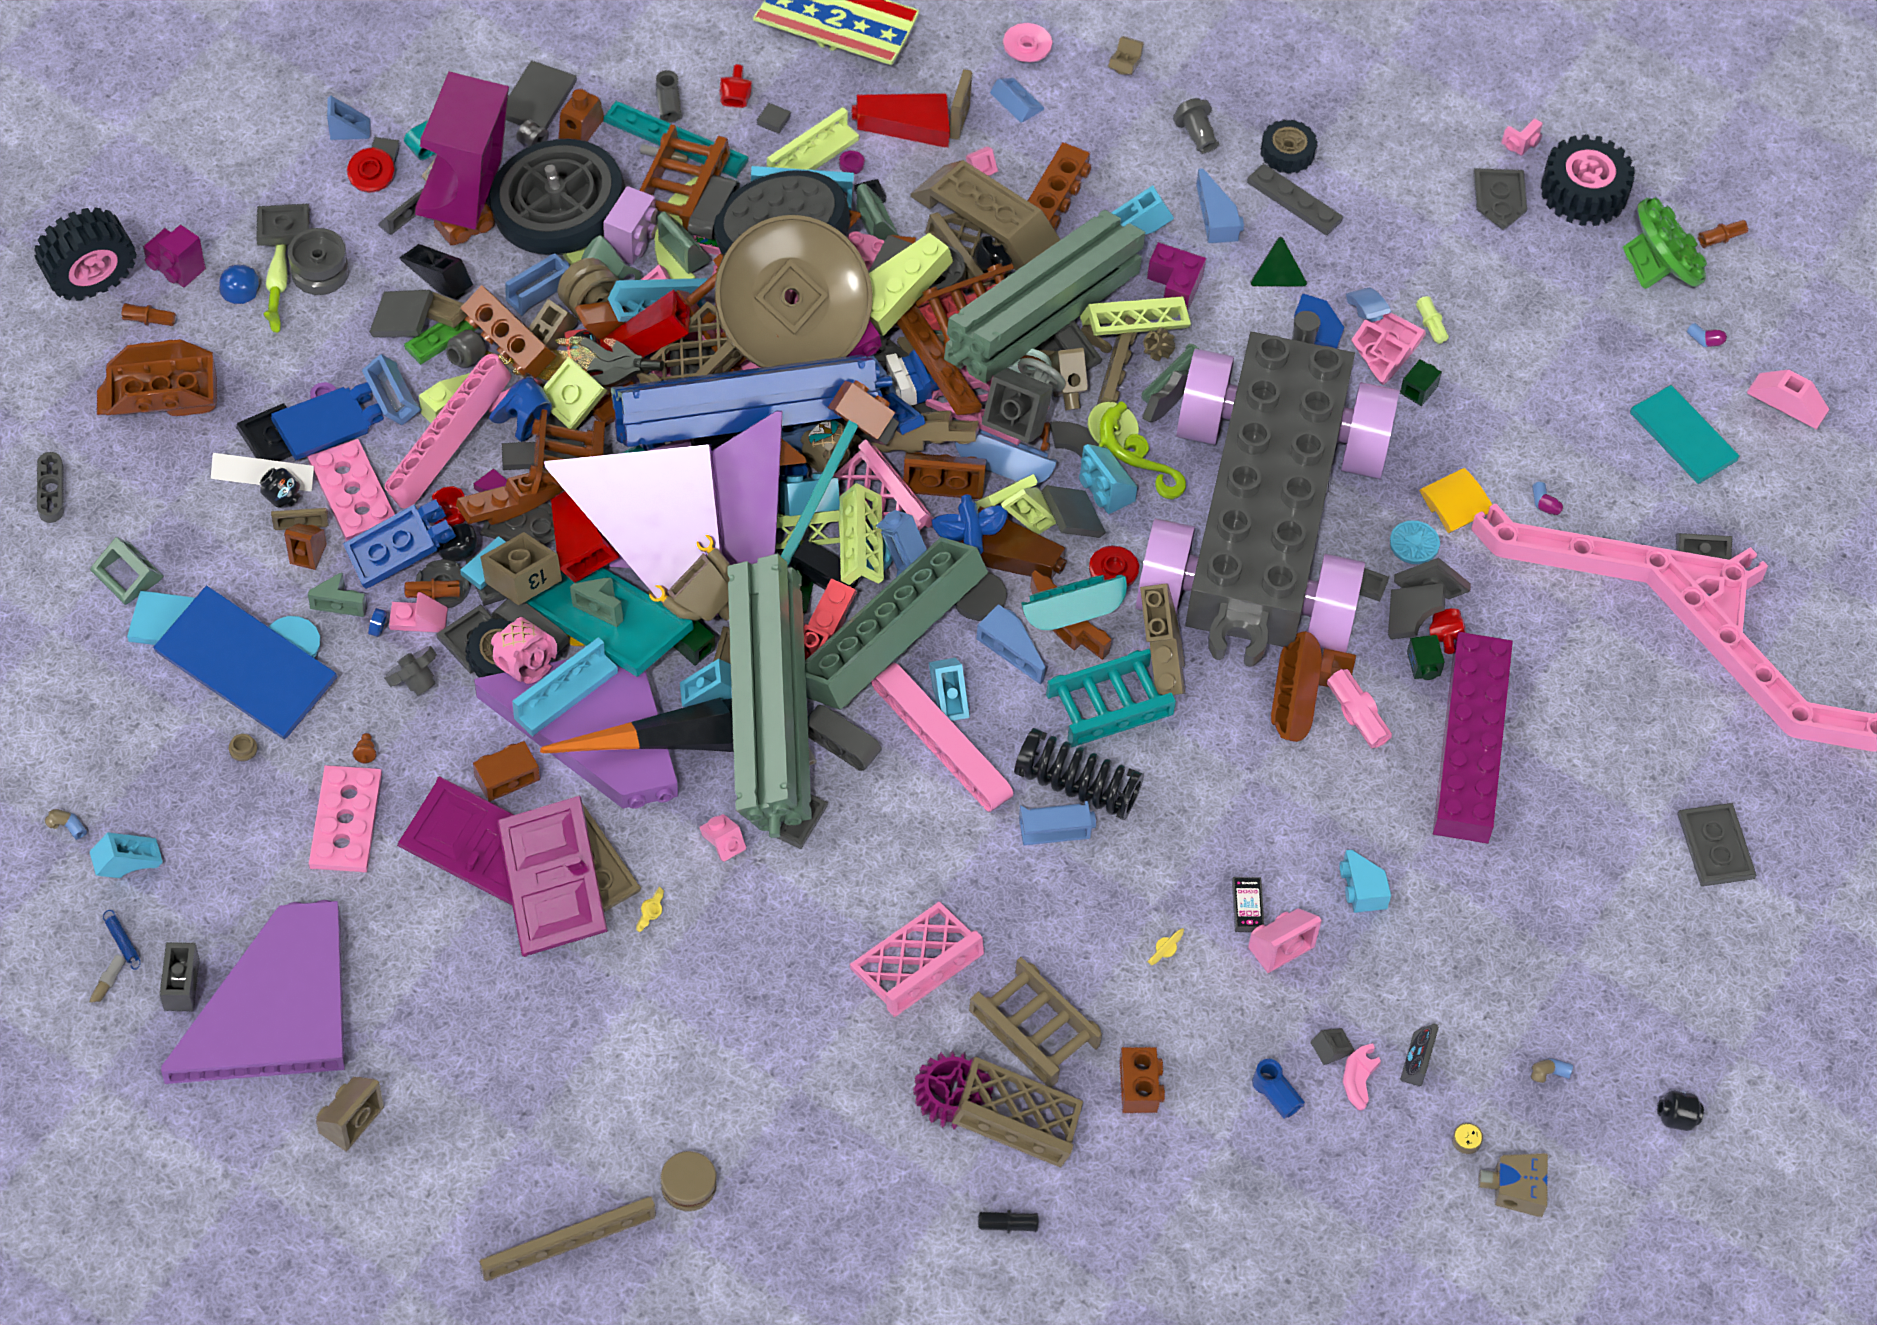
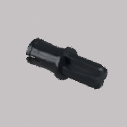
(1008, 1221)

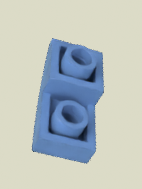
(1369, 304)

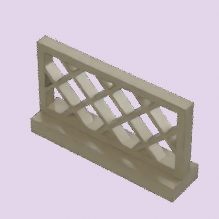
(939, 228)
(720, 362)
(1013, 1130)

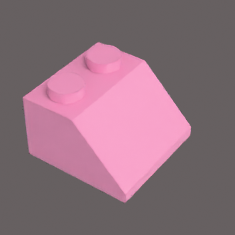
(1284, 938)

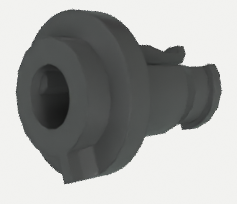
(1194, 117)

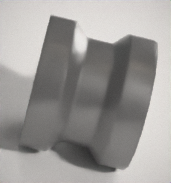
(531, 134)

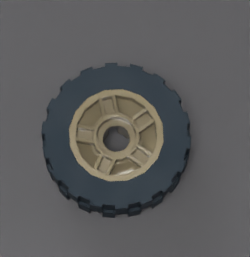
(1288, 146)
(480, 650)

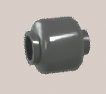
(466, 348)

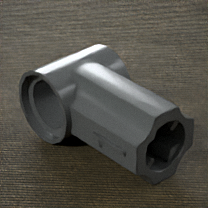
(668, 96)

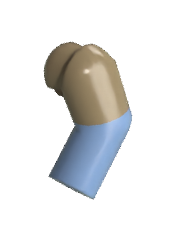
(59, 817)
(1550, 1066)

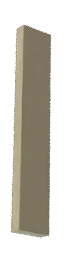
(567, 1239)

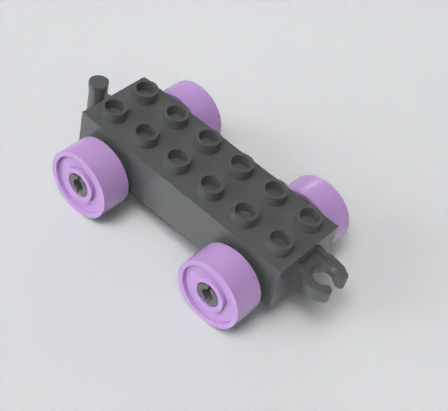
(1271, 492)

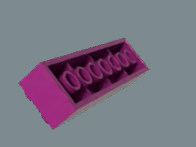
(1473, 738)

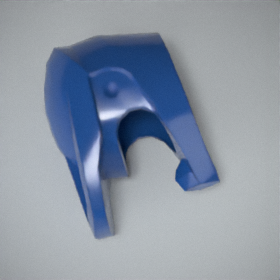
(521, 401)

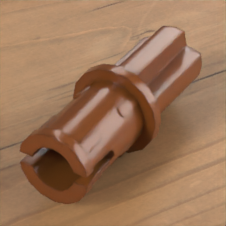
(1722, 233)
(147, 315)
(432, 588)

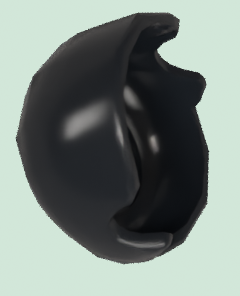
(988, 255)
(460, 546)

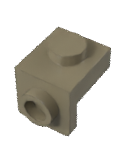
(1127, 55)

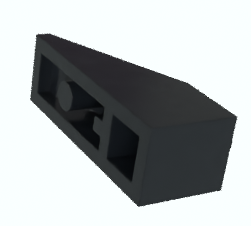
(439, 270)

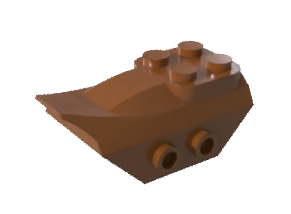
(159, 378)

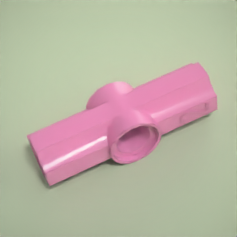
(1359, 708)

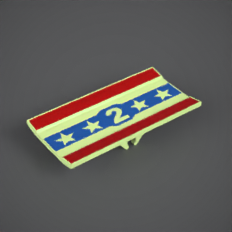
(858, 26)

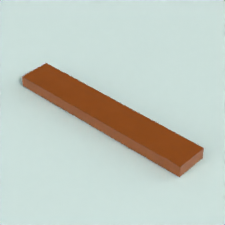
(932, 355)

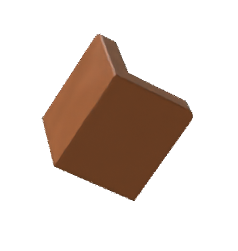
(1334, 661)

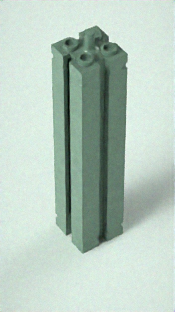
(1043, 296)
(769, 694)

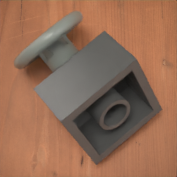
(1021, 400)

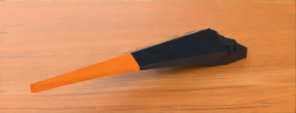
(694, 727)

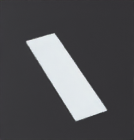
(252, 470)

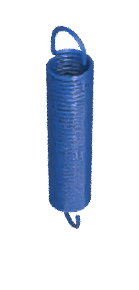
(121, 938)

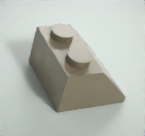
(350, 1111)

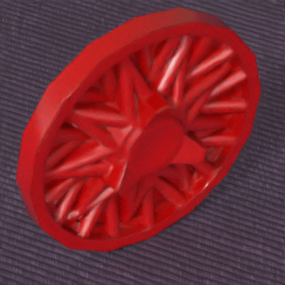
(370, 170)
(1114, 561)

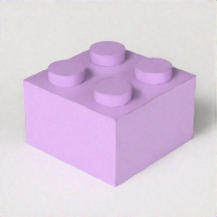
(631, 224)

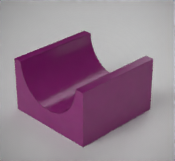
(469, 142)

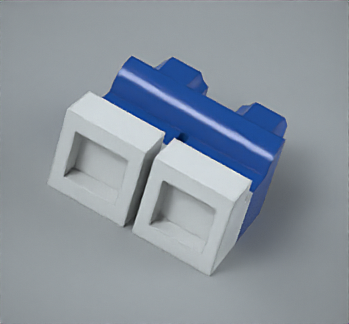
(910, 378)

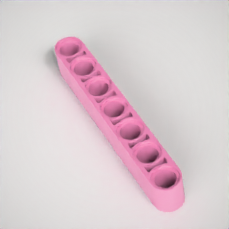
(447, 431)
(943, 737)

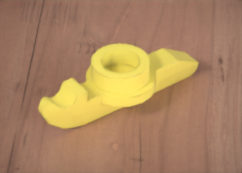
(650, 909)
(1166, 947)

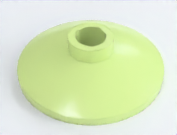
(1127, 423)

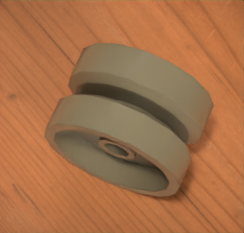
(585, 283)

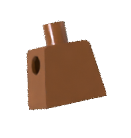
(582, 112)

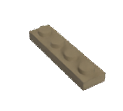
(1114, 372)

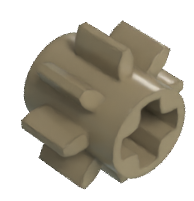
(1159, 344)

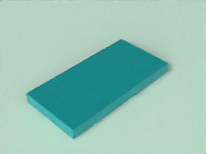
(1684, 434)

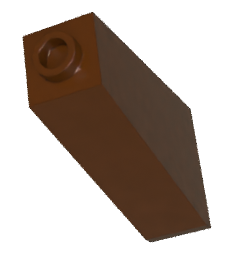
(1022, 551)

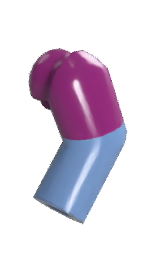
(1707, 338)
(1544, 501)

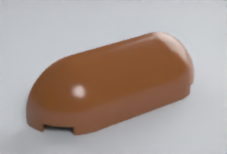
(1297, 687)

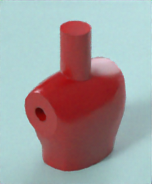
(735, 89)
(1446, 627)

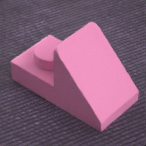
(422, 616)

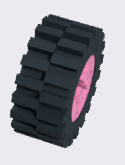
(1587, 195)
(85, 254)

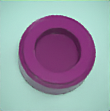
(851, 162)

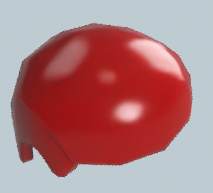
(447, 498)

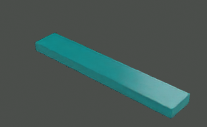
(653, 128)
(818, 492)

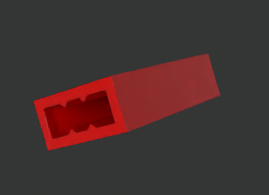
(904, 116)
(654, 326)
(578, 541)

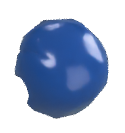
(238, 284)

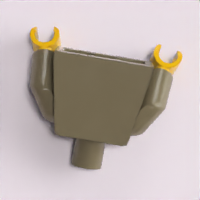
(701, 589)

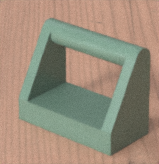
(873, 214)
(680, 244)
(148, 573)

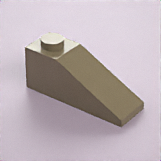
(551, 325)

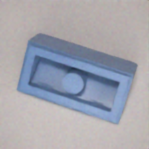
(1016, 99)

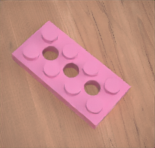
(361, 476)
(358, 831)

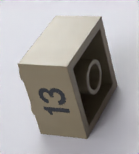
(521, 568)

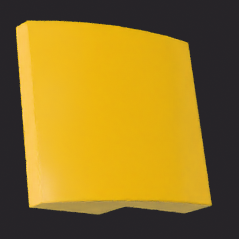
(1456, 499)

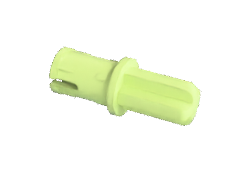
(1432, 319)

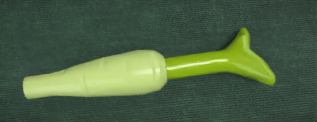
(276, 284)

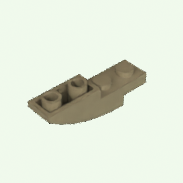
(938, 429)
(1164, 639)

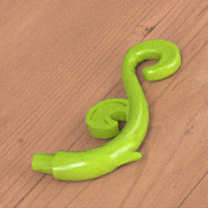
(1136, 459)

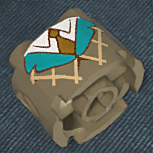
(821, 442)

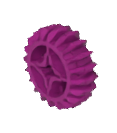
(931, 1080)

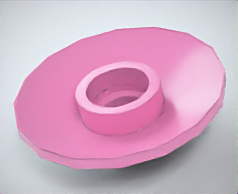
(1027, 42)

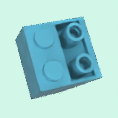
(1106, 479)

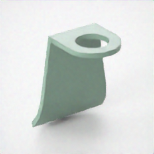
(603, 250)

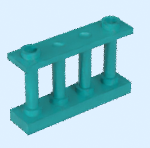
(1108, 722)

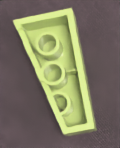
(904, 278)

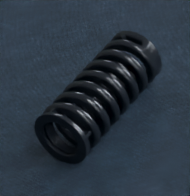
(1121, 806)

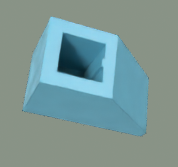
(1366, 883)

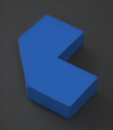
(1330, 326)

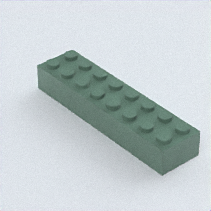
(892, 622)

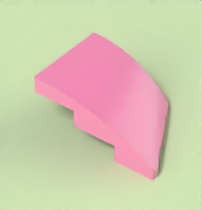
(1387, 344)

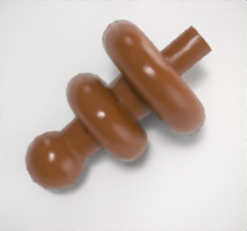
(364, 750)

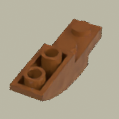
(506, 501)
(1079, 633)

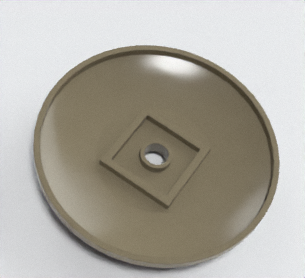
(799, 257)

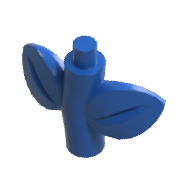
(969, 523)

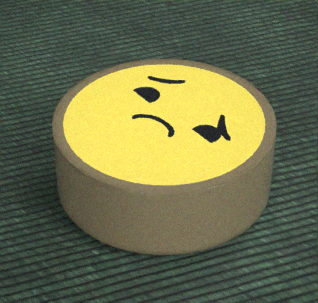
(1467, 1138)

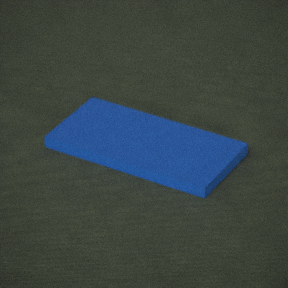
(245, 662)

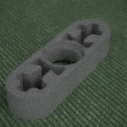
(45, 478)

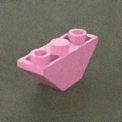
(1791, 395)

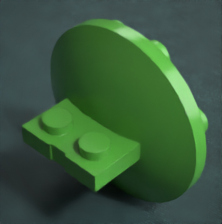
(1664, 247)

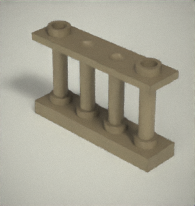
(1027, 1048)

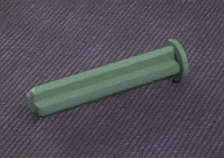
(1182, 363)

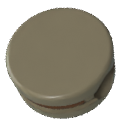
(688, 1181)

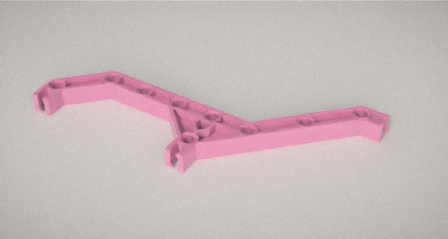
(1713, 619)

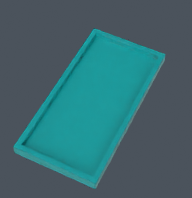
(640, 638)

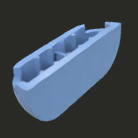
(1008, 458)

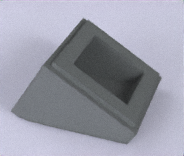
(1332, 1045)

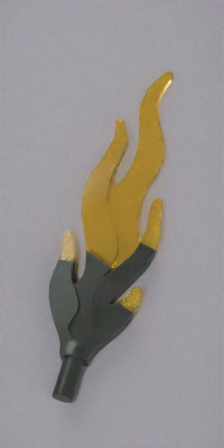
(616, 365)

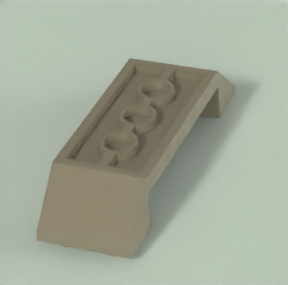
(991, 208)

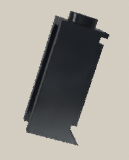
(818, 565)

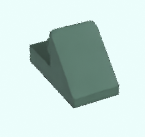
(332, 598)
(598, 600)

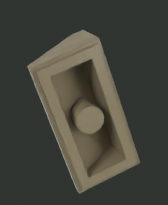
(285, 519)

